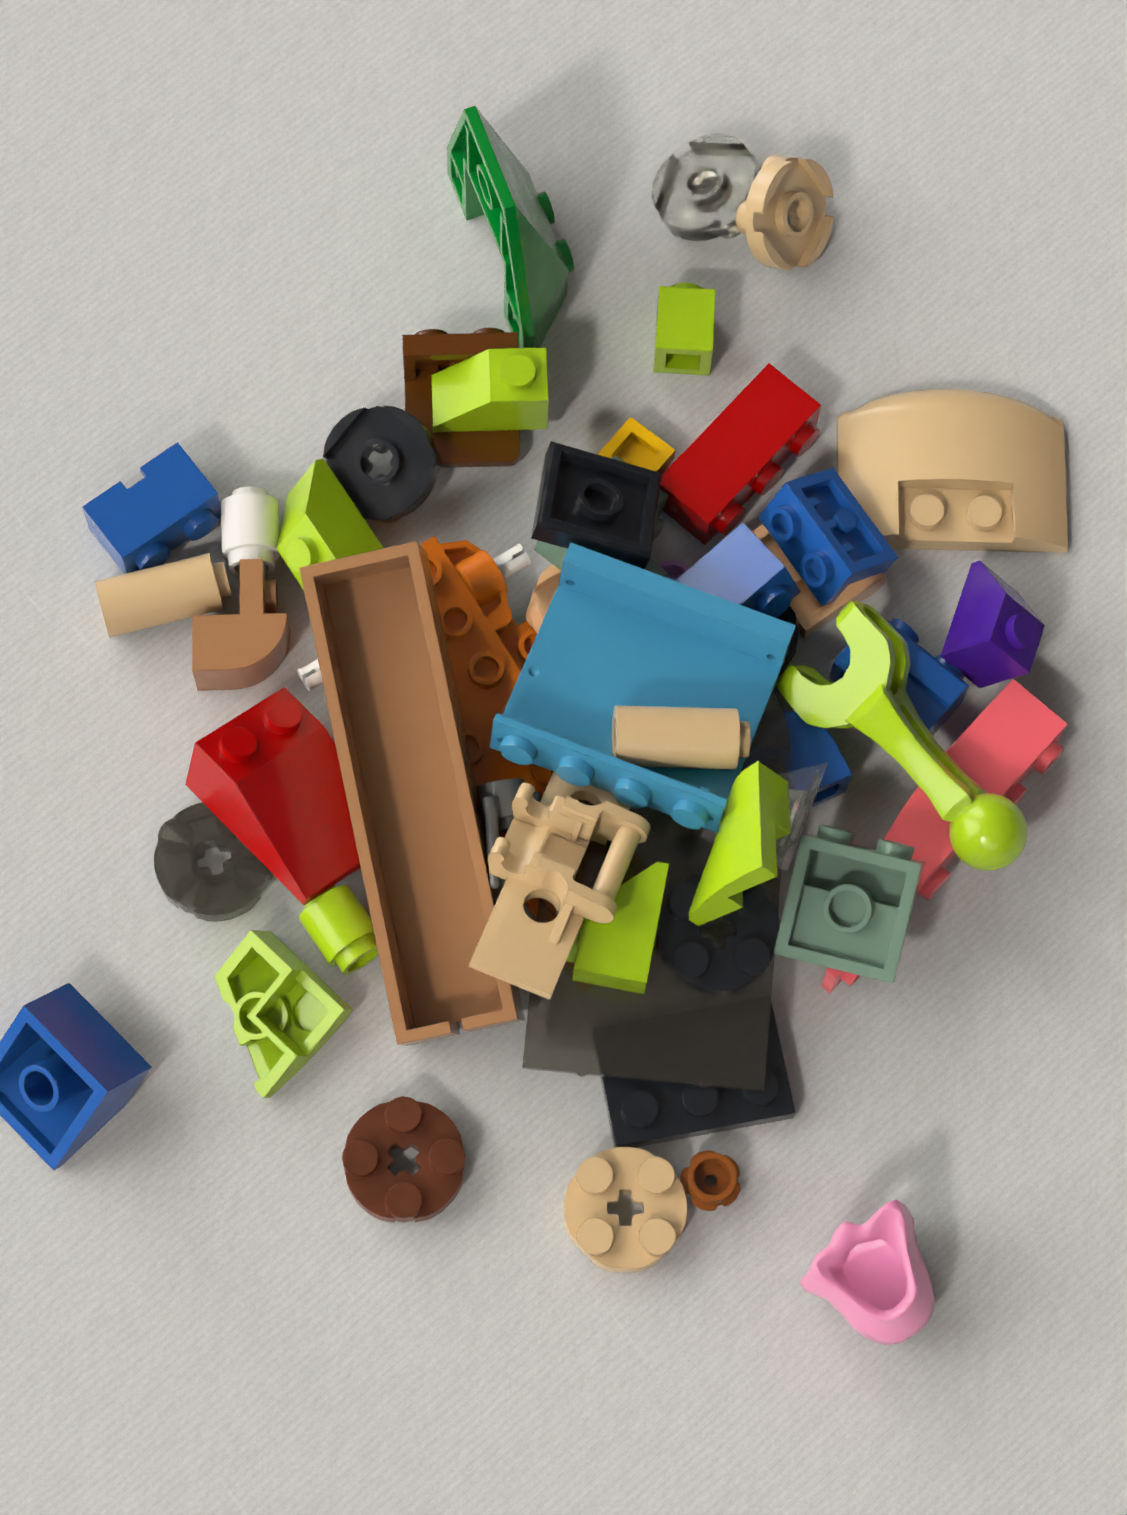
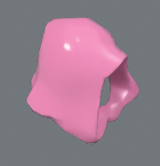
(876, 1276)

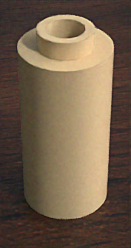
(162, 594)
(679, 737)

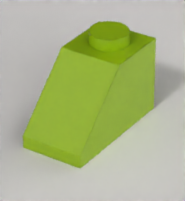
(493, 392)
(321, 522)
(621, 951)

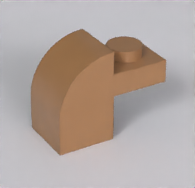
(241, 647)

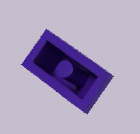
(991, 630)

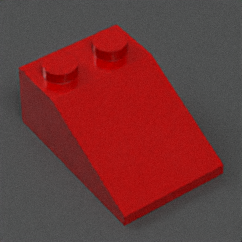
(280, 792)

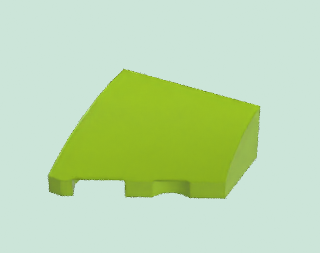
(277, 1008)

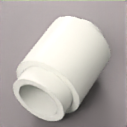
(249, 528)

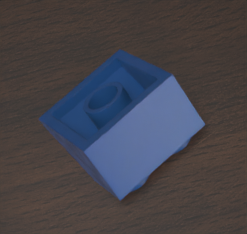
(64, 1074)

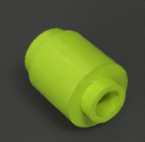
(341, 929)

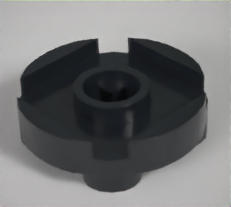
(413, 461)
(695, 957)

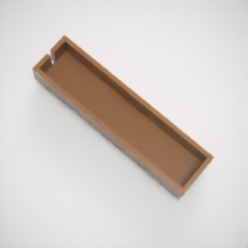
(408, 788)

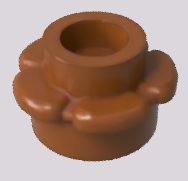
(711, 1164)

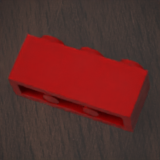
(740, 454)

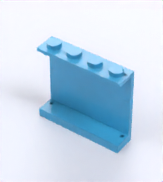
(637, 642)

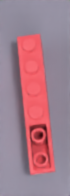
(998, 755)

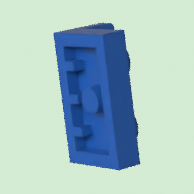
(826, 534)

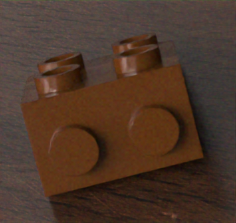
(434, 351)

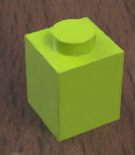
(684, 329)

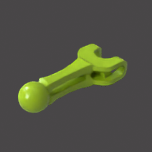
(872, 697)

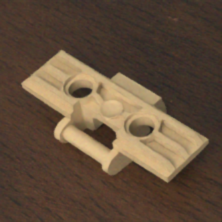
(541, 862)

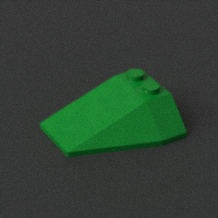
(497, 185)

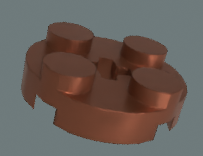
(406, 1196)

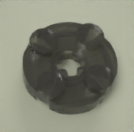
(678, 181)
(195, 889)

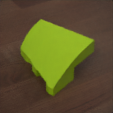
(744, 843)

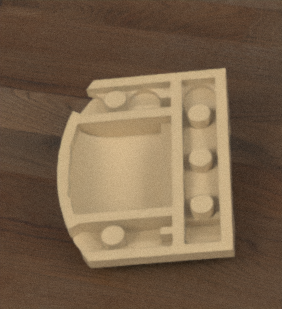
(957, 471)

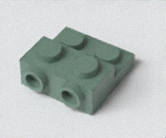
(849, 904)

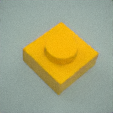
(639, 447)

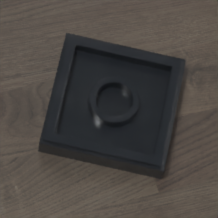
(597, 504)

